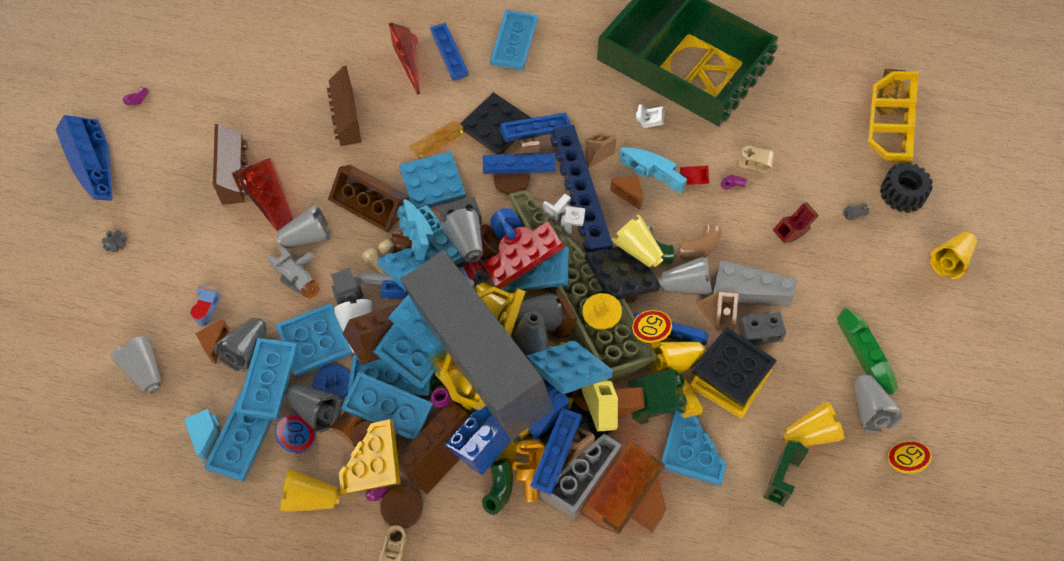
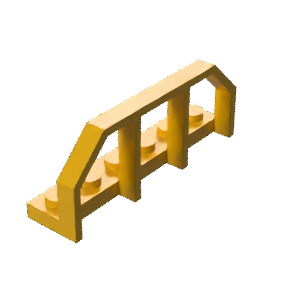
(909, 117)
(507, 319)

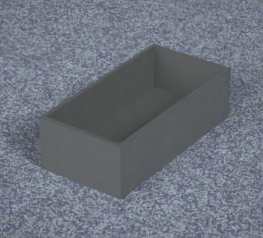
(478, 344)

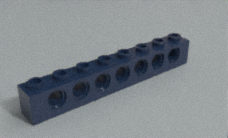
(574, 163)

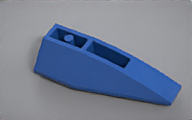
(87, 154)
(479, 440)

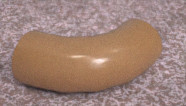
(703, 245)

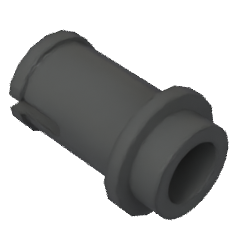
(855, 211)

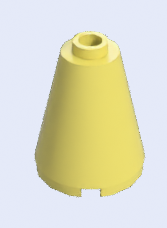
(639, 242)

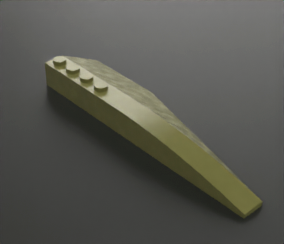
(614, 346)

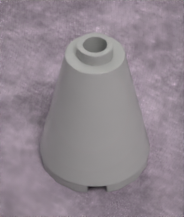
(304, 229)
(464, 232)
(688, 278)
(139, 363)
(875, 405)

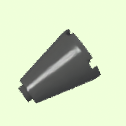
(547, 307)
(531, 334)
(238, 346)
(314, 406)

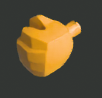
(525, 471)

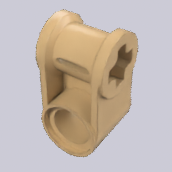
(758, 159)
(394, 550)

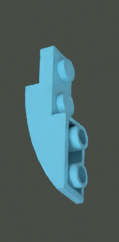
(649, 163)
(415, 227)
(440, 240)

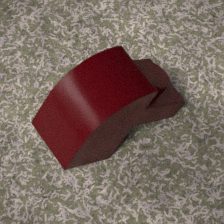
(797, 225)

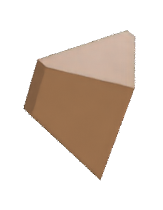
(527, 146)
(599, 148)
(720, 309)
(581, 442)

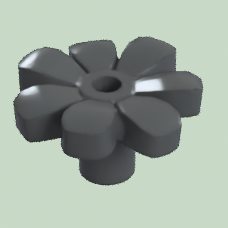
(113, 241)

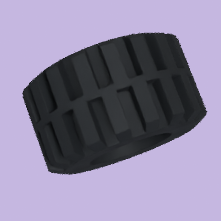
(907, 175)

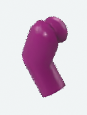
(136, 98)
(732, 181)
(376, 493)

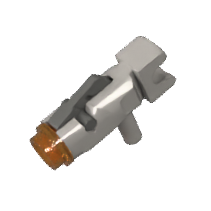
(294, 274)

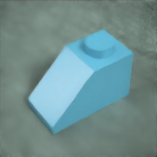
(203, 432)

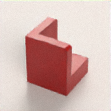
(695, 174)

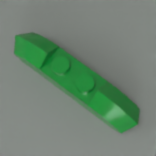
(867, 349)

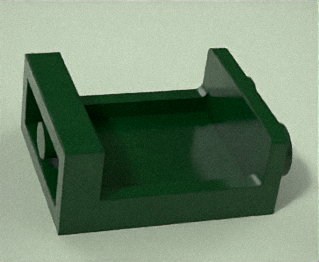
(661, 394)
(777, 489)

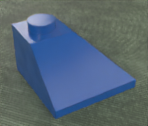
(557, 401)

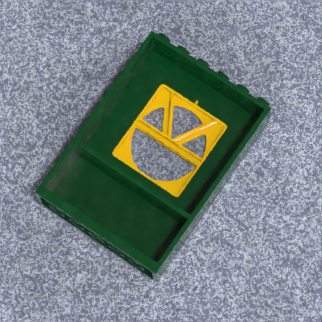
(653, 31)

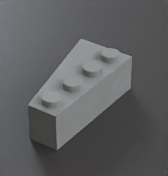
(755, 285)
(583, 476)

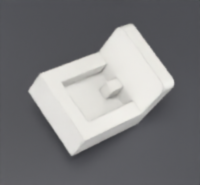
(650, 117)
(558, 209)
(573, 216)

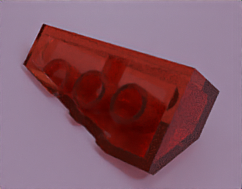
(405, 47)

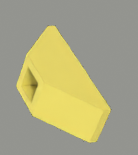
(602, 405)

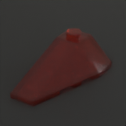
(266, 191)

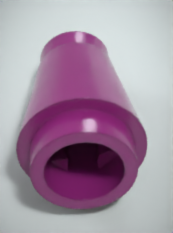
(441, 398)

